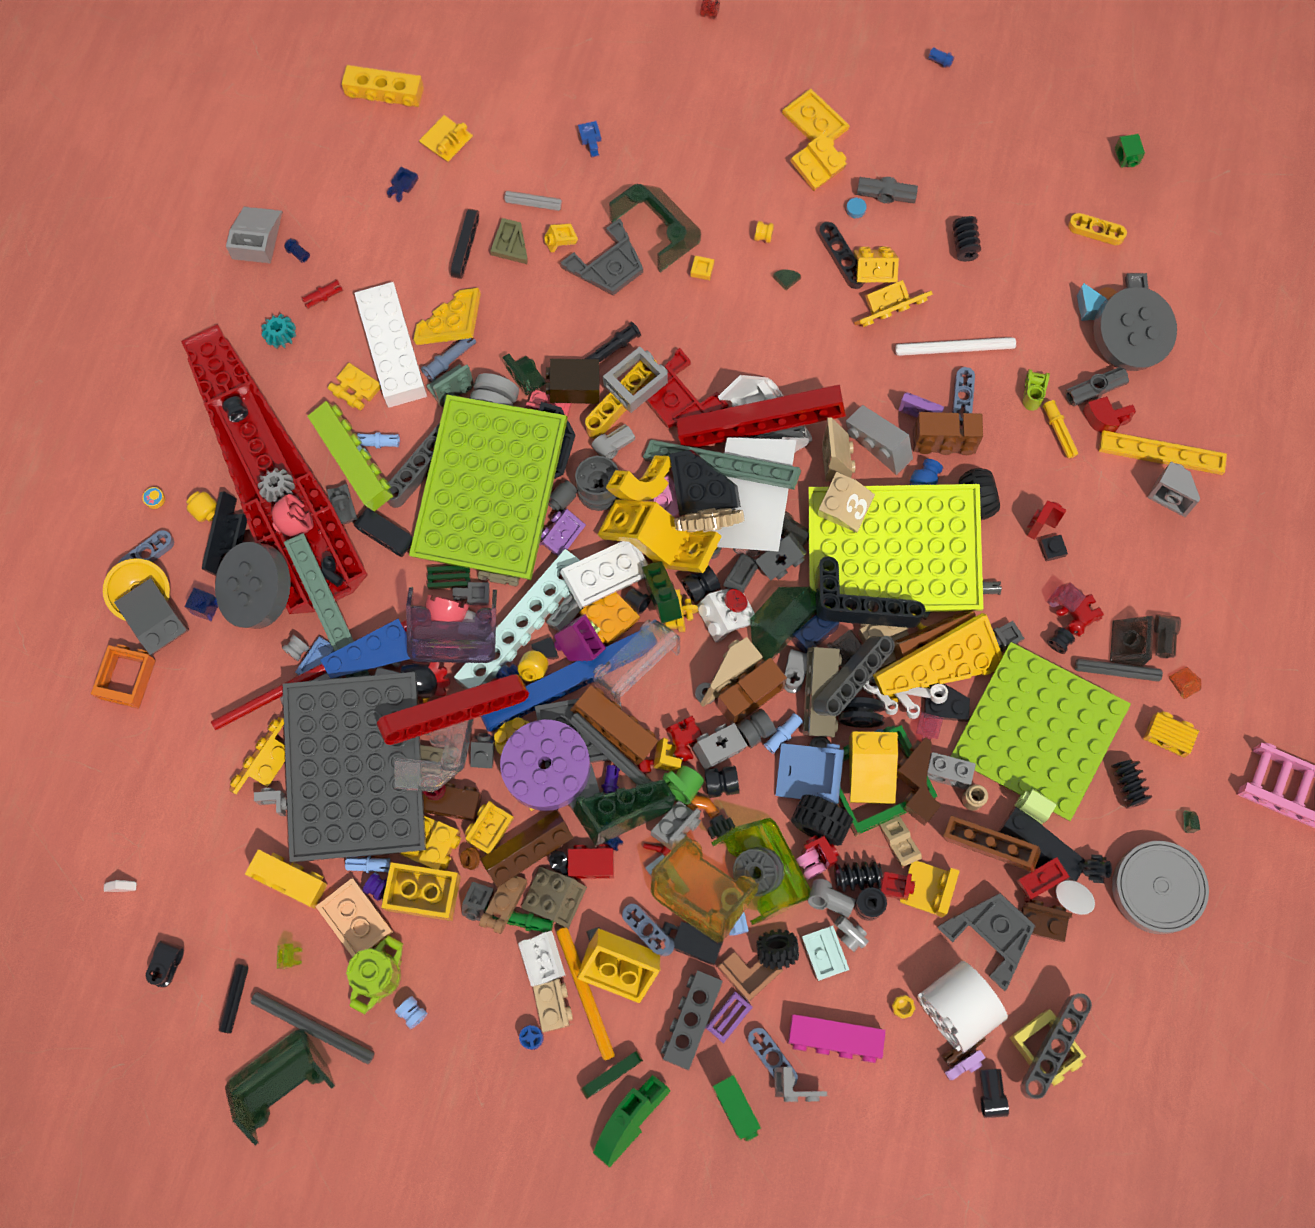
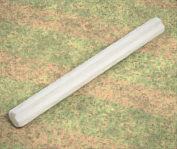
(955, 346)

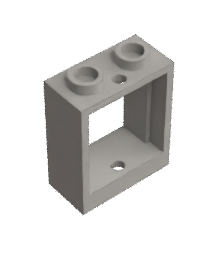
(628, 400)

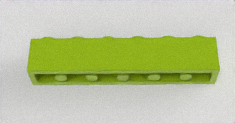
(350, 456)

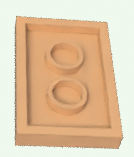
(354, 918)

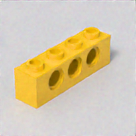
(382, 86)

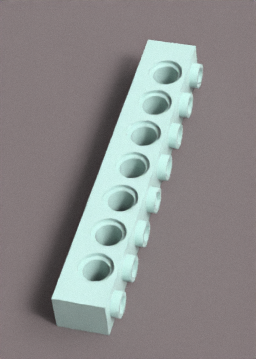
(522, 611)

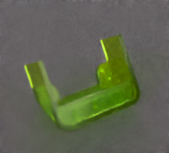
(767, 834)

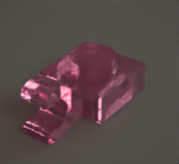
(929, 726)

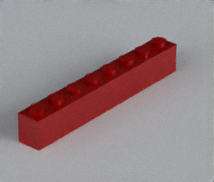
(761, 417)

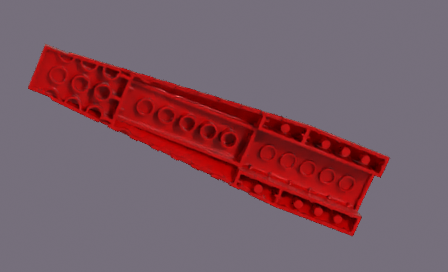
(262, 445)

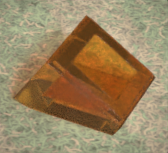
(1186, 682)

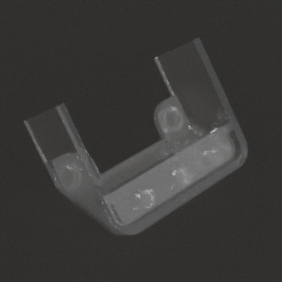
(635, 659)
(432, 775)

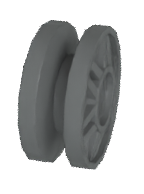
(769, 863)

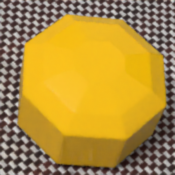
(903, 1007)

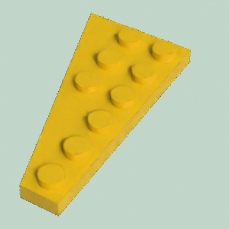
(949, 658)

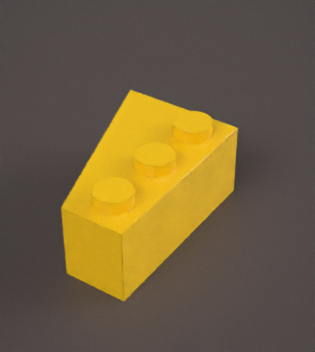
(287, 878)

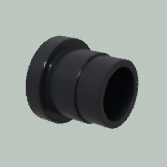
(637, 600)

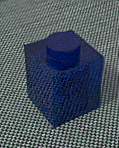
(201, 604)

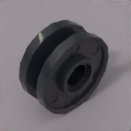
(863, 713)

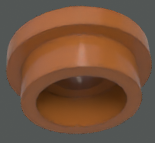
(470, 858)

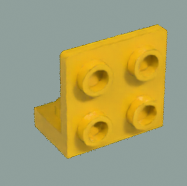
(876, 265)
(932, 888)

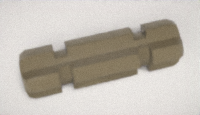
(498, 578)

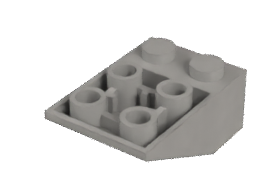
(254, 234)

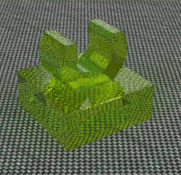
(285, 956)

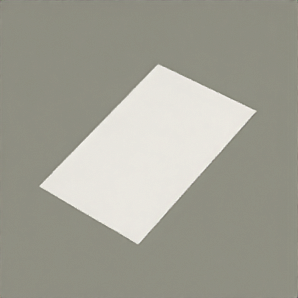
(761, 503)

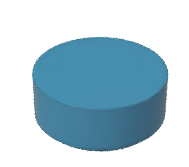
(856, 208)

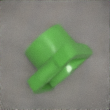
(684, 783)

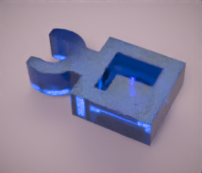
(402, 181)

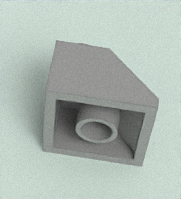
(1175, 490)

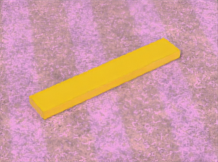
(1162, 452)

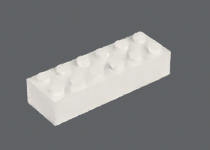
(390, 345)

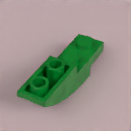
(628, 1116)

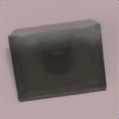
(1132, 641)

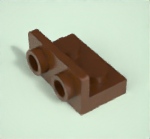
(1049, 922)

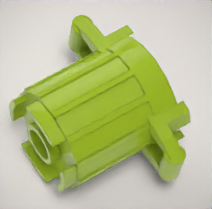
(374, 974)

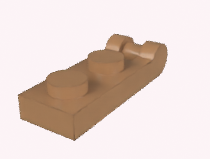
(503, 904)

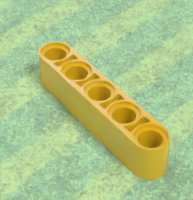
(605, 420)

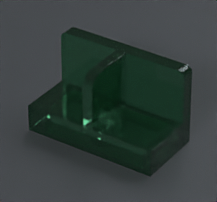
(524, 373)

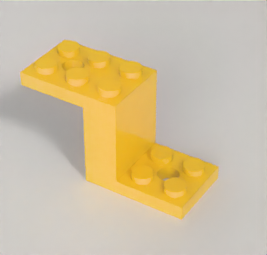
(654, 534)

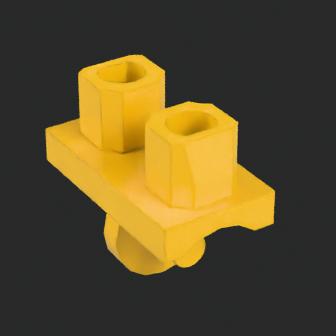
(688, 610)

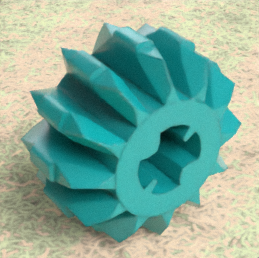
(278, 331)

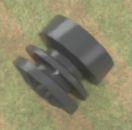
(591, 482)

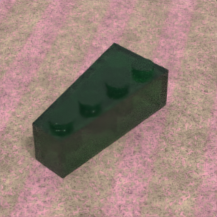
(620, 811)

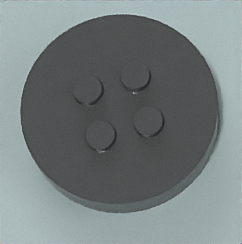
(1135, 329)
(252, 585)

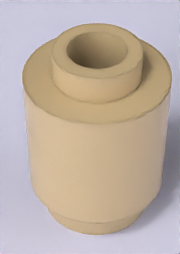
(979, 793)

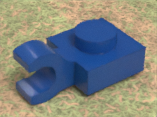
(590, 135)

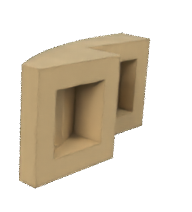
(900, 841)

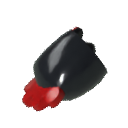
(429, 679)

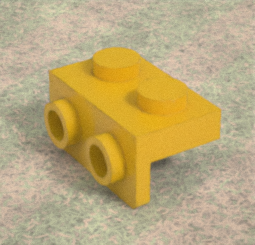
(488, 827)

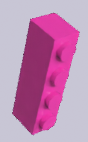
(836, 1037)

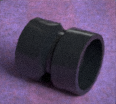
(700, 583)
(721, 781)
(870, 904)

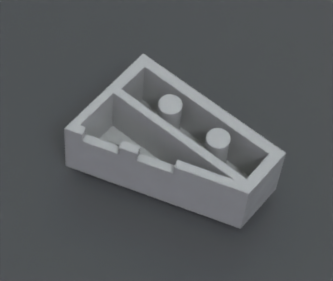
(880, 438)

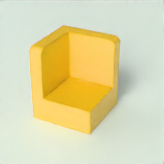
(664, 757)

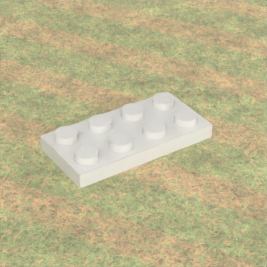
(604, 573)

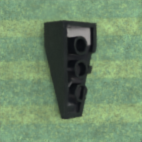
(1027, 829)

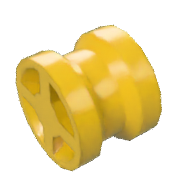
(764, 231)

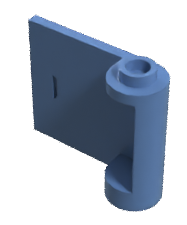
(810, 771)

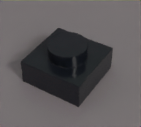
(1053, 548)

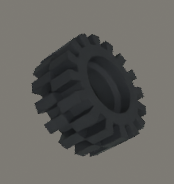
(777, 949)

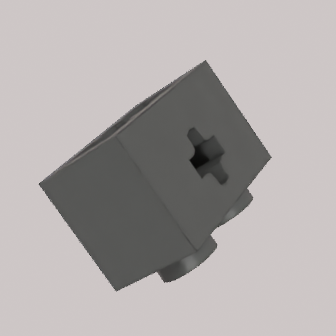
(773, 567)

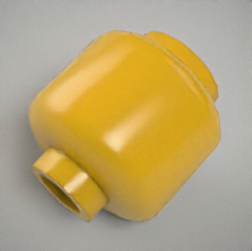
(201, 506)
(532, 666)

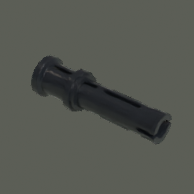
(619, 340)

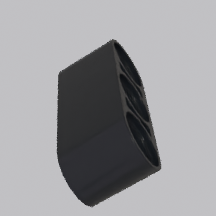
(384, 532)

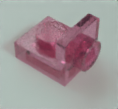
(1068, 596)

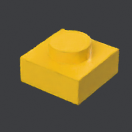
(702, 268)

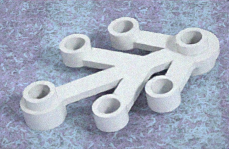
(905, 700)

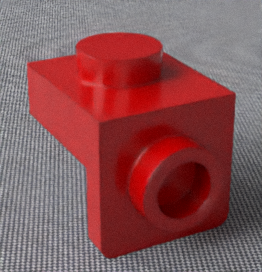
(897, 885)

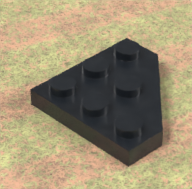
(700, 484)

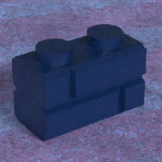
(813, 633)

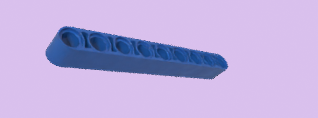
(554, 686)

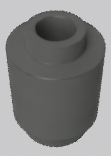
(562, 496)

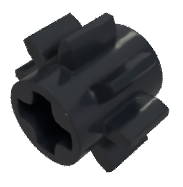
(720, 826)
(1097, 868)

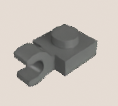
(476, 593)

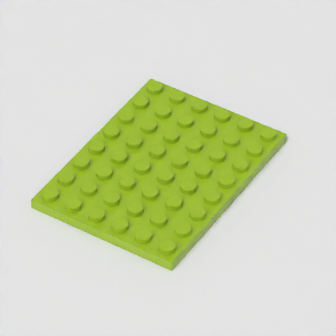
(488, 487)

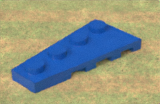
(374, 650)

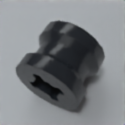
(235, 409)
(1061, 640)

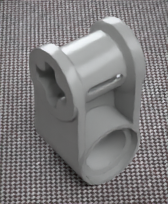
(795, 669)

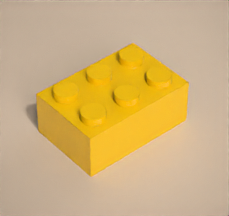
(421, 891)

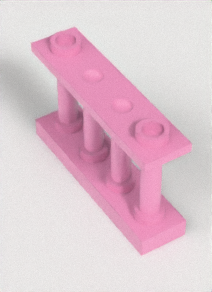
(1275, 800)

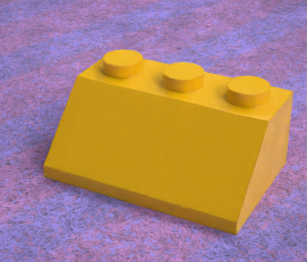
(619, 966)

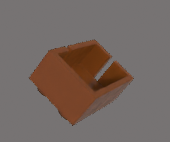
(942, 433)
(751, 691)

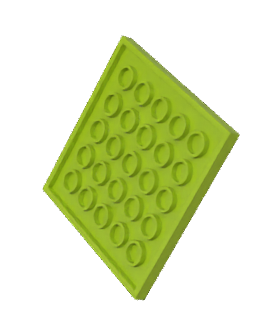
(1040, 729)

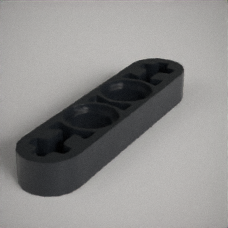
(465, 243)
(839, 256)

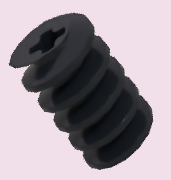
(966, 238)
(1132, 783)
(858, 875)

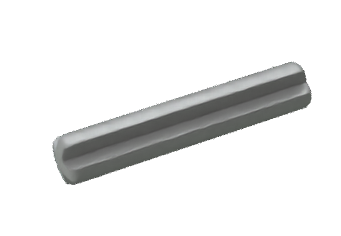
(533, 200)

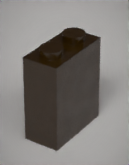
(573, 381)

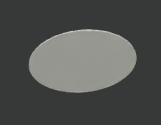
(1075, 897)

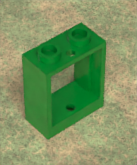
(737, 1108)

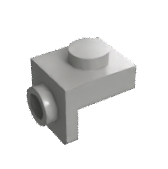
(270, 796)

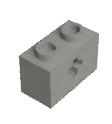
(730, 741)

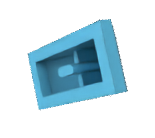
(1089, 302)

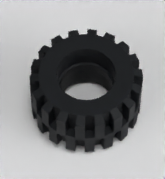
(822, 818)

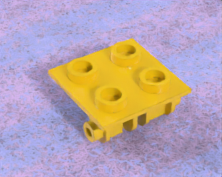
(446, 138)

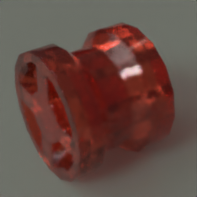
(710, 8)

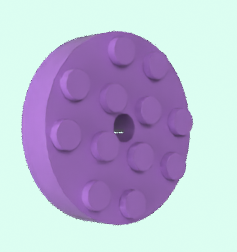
(548, 787)

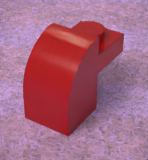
(1103, 417)

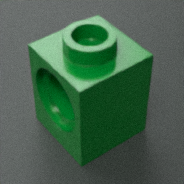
(1129, 150)

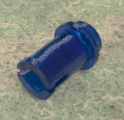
(292, 246)

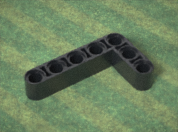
(860, 604)

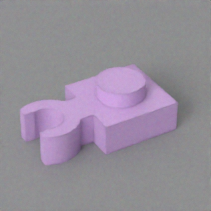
(968, 1063)

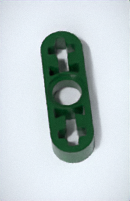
(611, 1074)

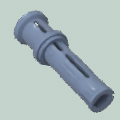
(442, 362)

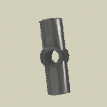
(887, 190)
(1086, 390)

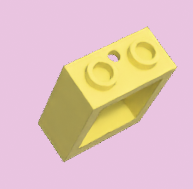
(1032, 1027)

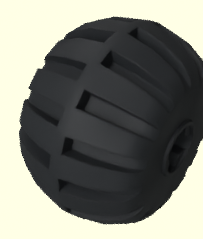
(988, 491)

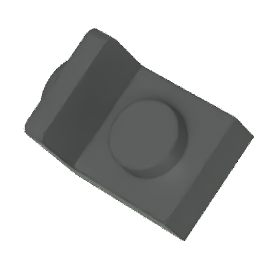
(476, 901)

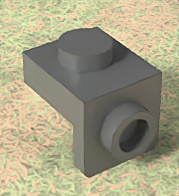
(1007, 634)
(482, 751)

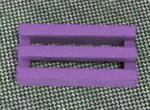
(716, 1033)

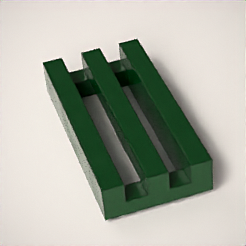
(448, 569)

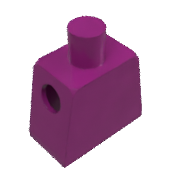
(579, 640)

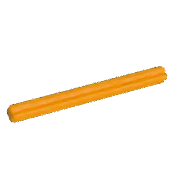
(585, 994)

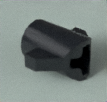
(559, 862)

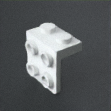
(720, 618)

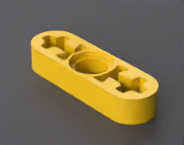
(1105, 225)

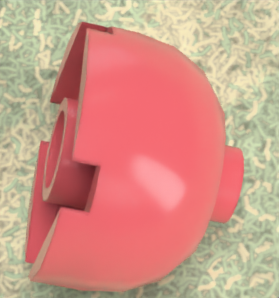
(290, 518)
(446, 609)

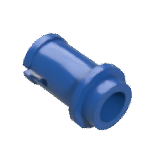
(941, 57)

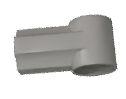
(610, 444)
(823, 897)

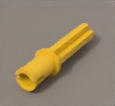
(1060, 429)

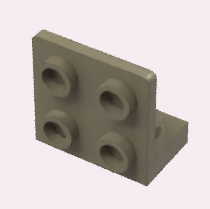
(554, 897)

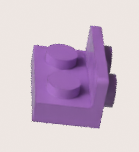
(913, 405)
(561, 532)

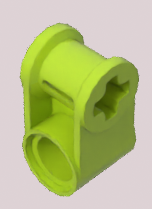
(1035, 386)

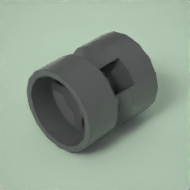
(755, 728)

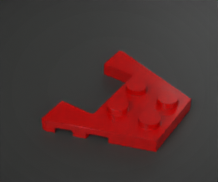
(676, 400)

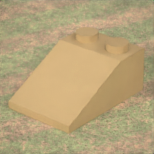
(837, 451)
(738, 660)

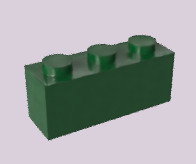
(662, 592)

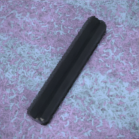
(233, 998)

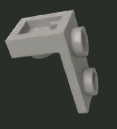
(784, 1085)

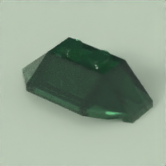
(780, 618)

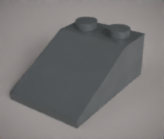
(151, 617)

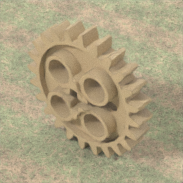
(709, 520)

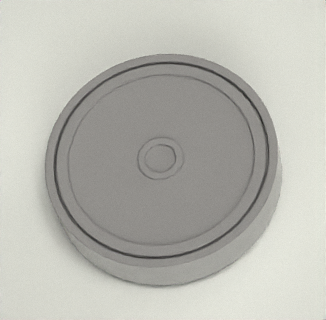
(1160, 887)

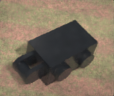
(694, 942)

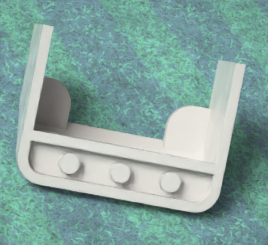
(755, 389)

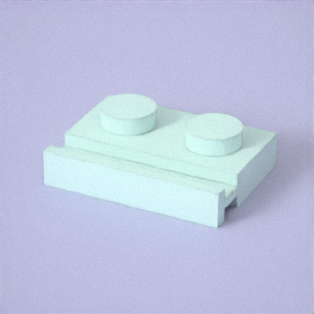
(825, 953)

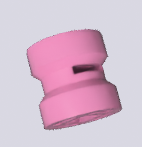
(809, 859)

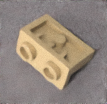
(552, 1005)

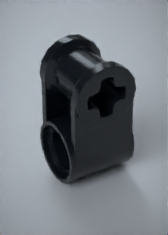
(165, 962)

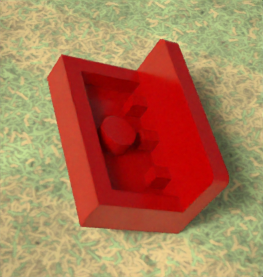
(1050, 515)
(826, 852)

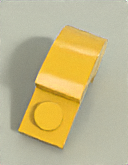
(650, 485)

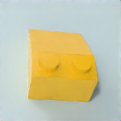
(873, 767)

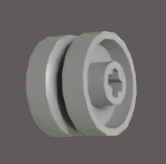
(495, 389)

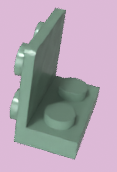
(453, 383)

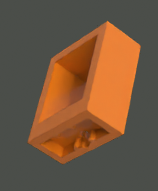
(100, 688)

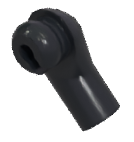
(329, 571)

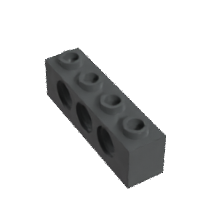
(710, 987)

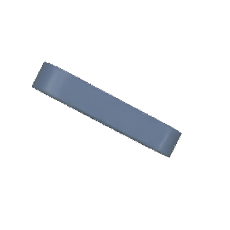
(969, 389)
(147, 544)
(657, 932)
(767, 1039)

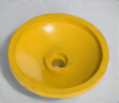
(128, 576)

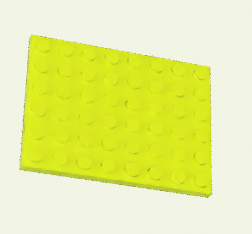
(909, 547)

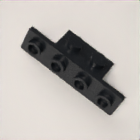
(225, 532)

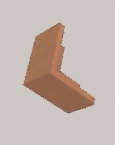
(745, 980)

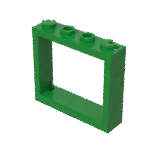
(893, 812)

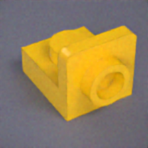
(560, 235)

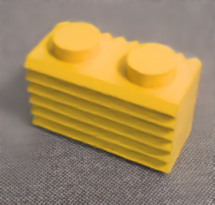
(1171, 734)

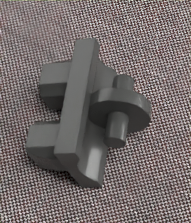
(342, 504)

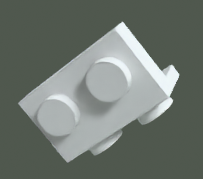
(541, 959)

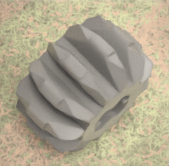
(271, 480)

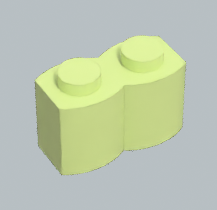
(1036, 805)

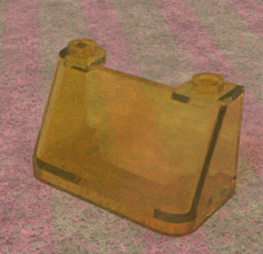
(700, 890)

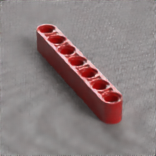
(452, 709)

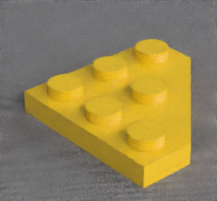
(451, 320)

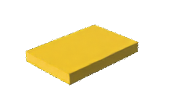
(814, 116)

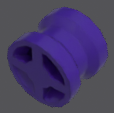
(375, 886)

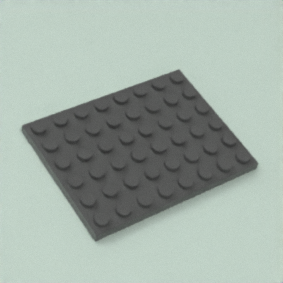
(343, 771)

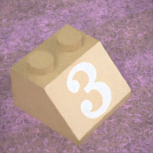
(846, 502)

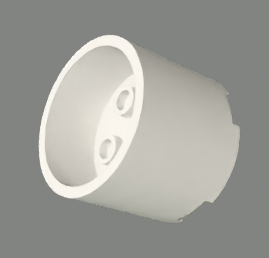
(963, 1006)

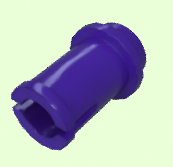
(611, 779)

